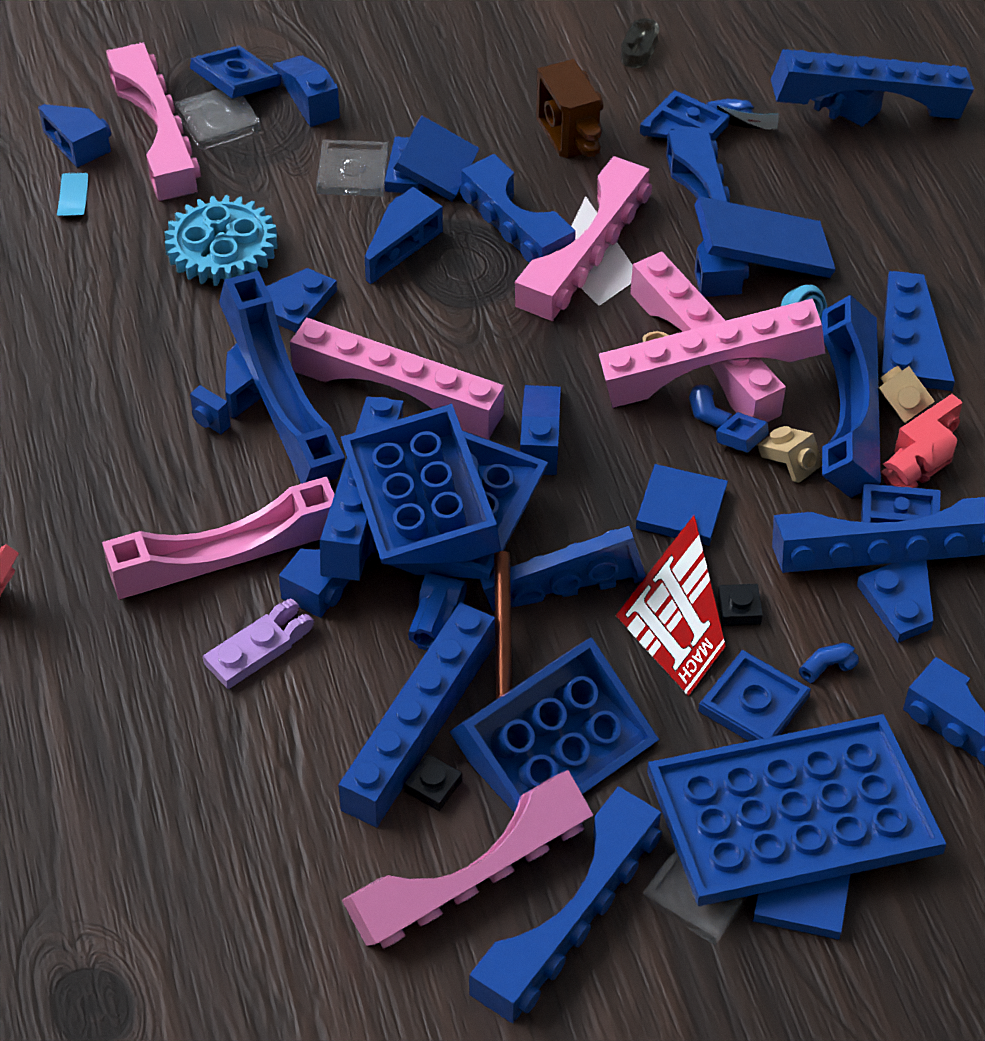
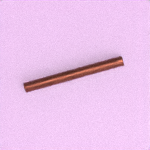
(503, 623)

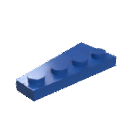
(913, 332)
(576, 566)

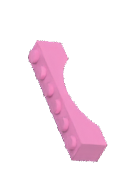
(169, 158)
(552, 279)
(671, 296)
(778, 333)
(336, 354)
(156, 560)
(395, 902)

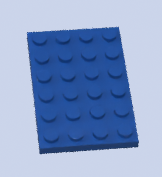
(793, 809)

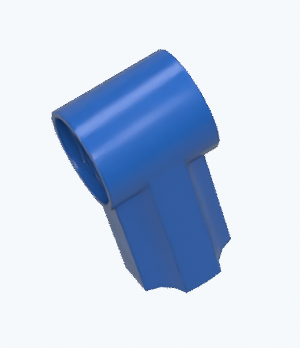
(437, 602)

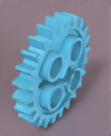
(220, 239)

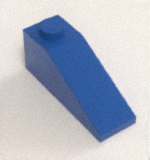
(310, 89)
(405, 227)
(541, 424)

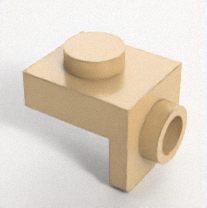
(905, 392)
(795, 449)

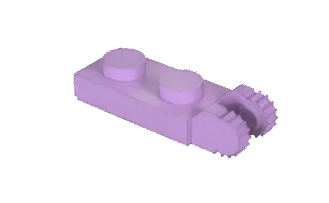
(257, 644)

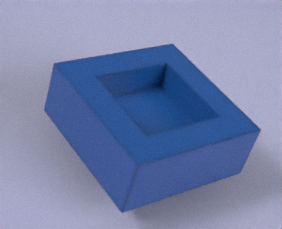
(210, 410)
(742, 432)

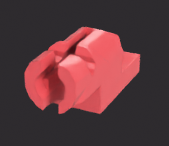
(924, 445)

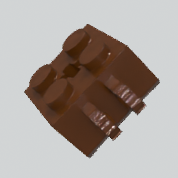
(569, 109)

